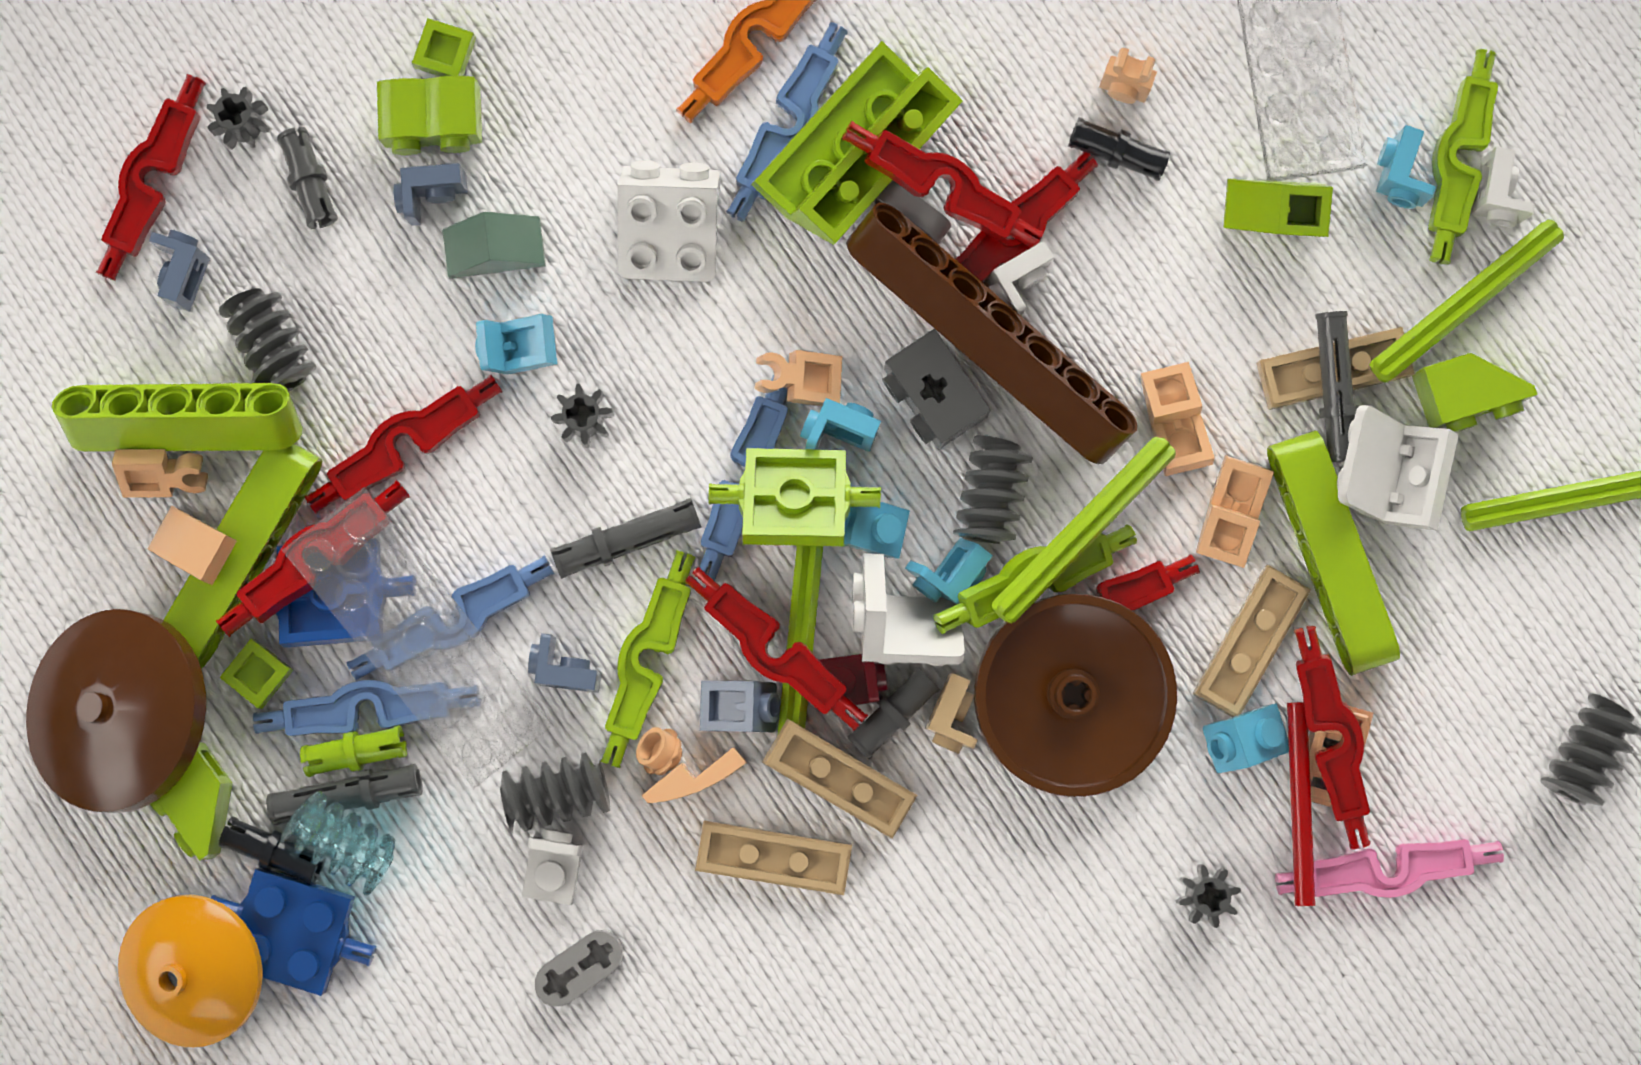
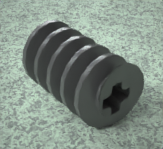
(264, 339)
(993, 490)
(1593, 751)
(554, 792)

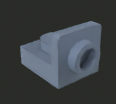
(434, 182)
(182, 275)
(571, 674)
(739, 706)

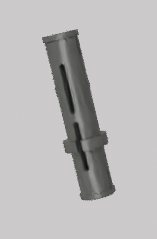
(1333, 327)
(617, 541)
(365, 790)

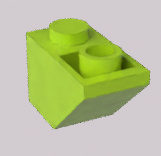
(1278, 207)
(1467, 388)
(198, 805)

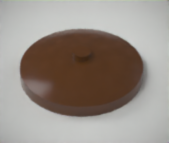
(1075, 695)
(116, 711)

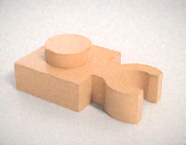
(1128, 77)
(807, 376)
(152, 474)

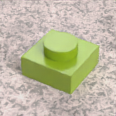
(443, 49)
(256, 673)

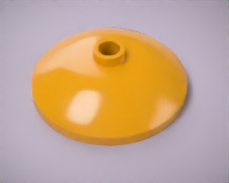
(213, 965)

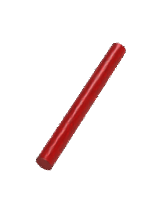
(1301, 805)

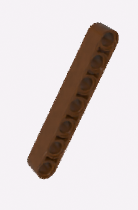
(991, 333)

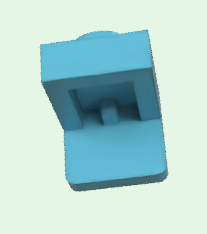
(1398, 159)
(516, 344)
(847, 423)
(876, 529)
(958, 571)
(1246, 739)

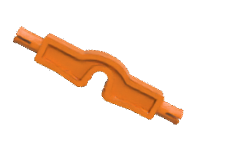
(738, 56)

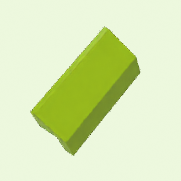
(824, 179)

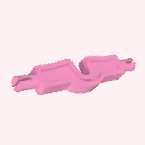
(1414, 867)

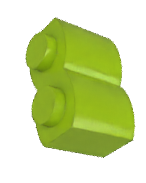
(429, 113)

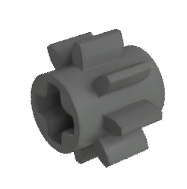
(224, 114)
(571, 408)
(1219, 904)

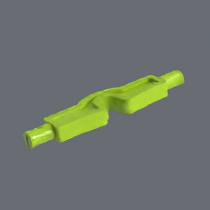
(1455, 180)
(977, 600)
(639, 684)

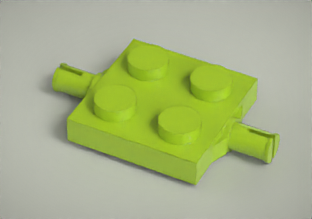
(794, 497)

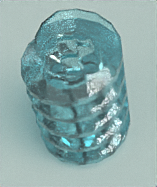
(341, 840)

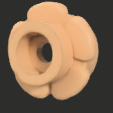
(659, 750)

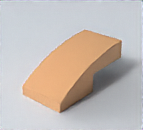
(1176, 416)
(1234, 511)
(192, 545)
(681, 781)

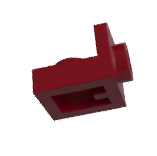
(861, 677)

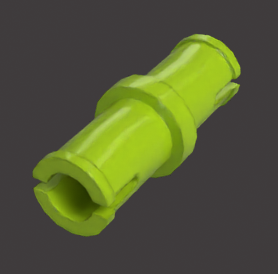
(353, 751)

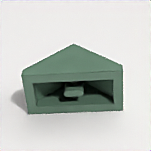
(493, 244)

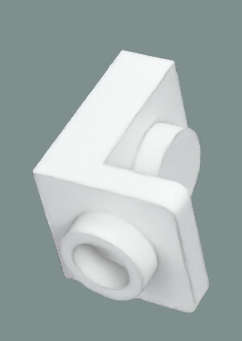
(1498, 183)
(1024, 270)
(552, 867)

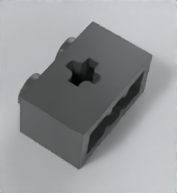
(933, 362)

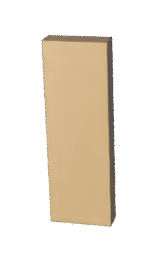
(1297, 375)
(1251, 641)
(839, 778)
(773, 857)

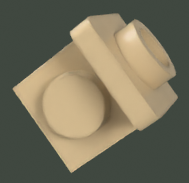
(951, 705)

